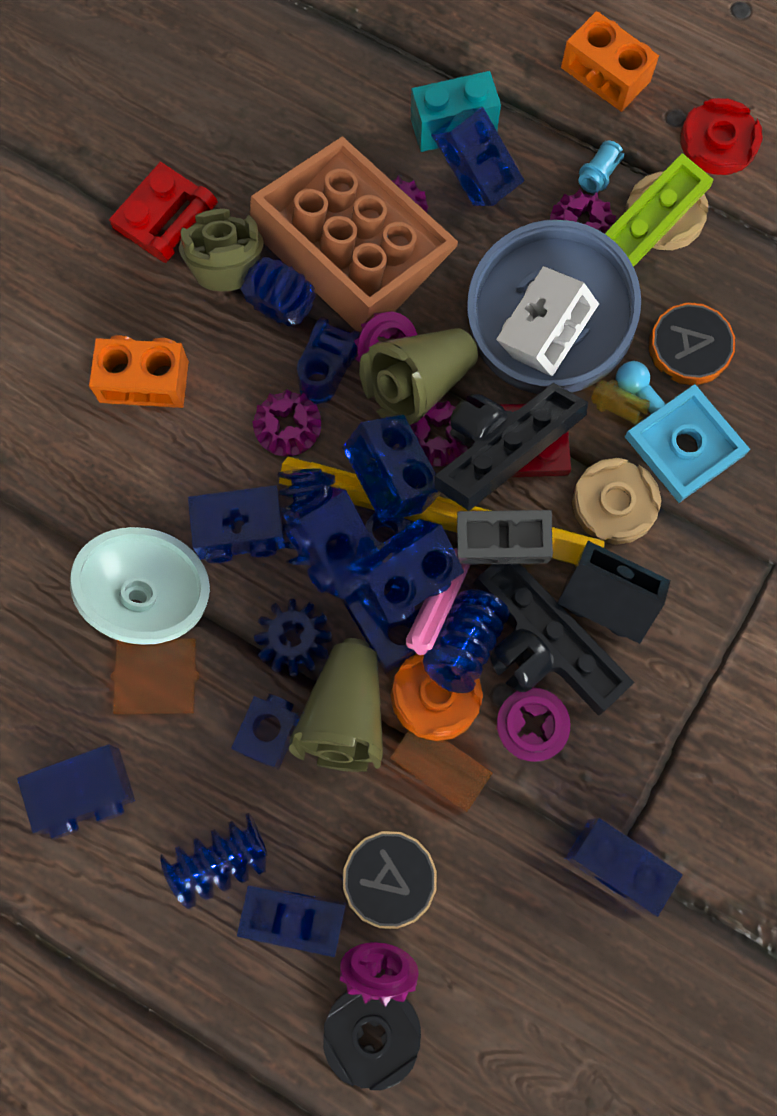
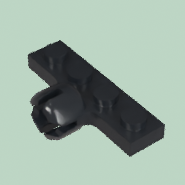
(503, 440)
(549, 641)

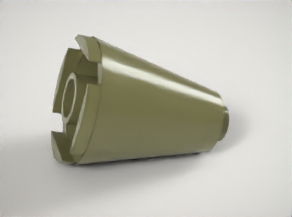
(416, 371)
(343, 711)

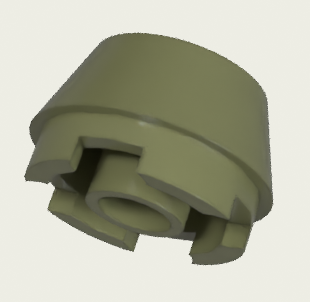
(221, 249)

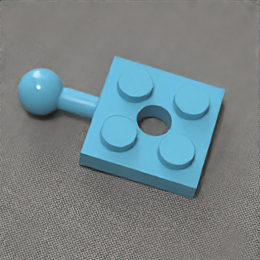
(686, 414)

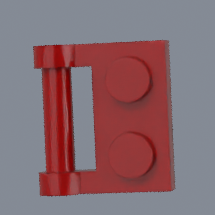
(155, 204)

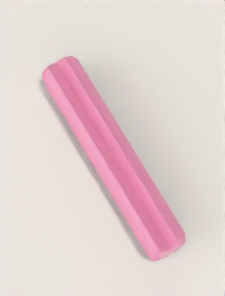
(433, 615)

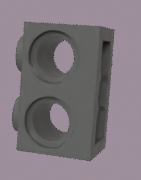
(504, 537)

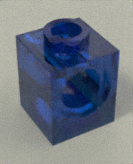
(270, 752)

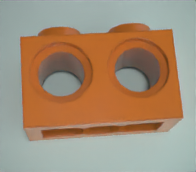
(609, 61)
(136, 382)

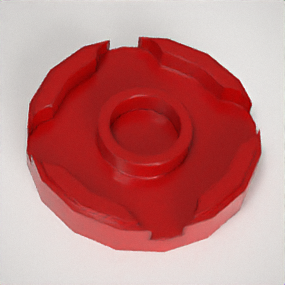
(721, 136)

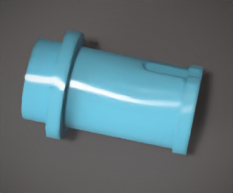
(595, 175)

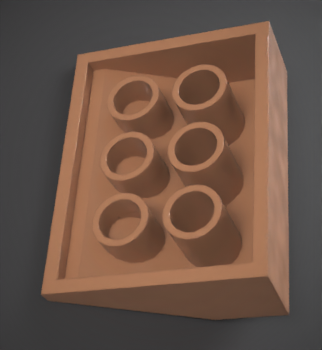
(350, 232)

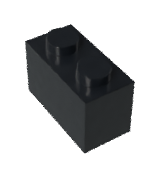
(614, 592)

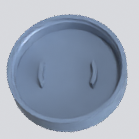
(575, 252)

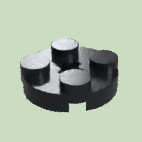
(365, 1065)

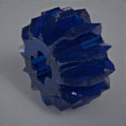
(278, 291)
(276, 637)

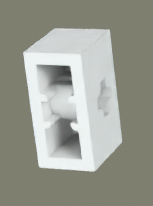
(547, 320)

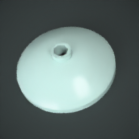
(145, 568)

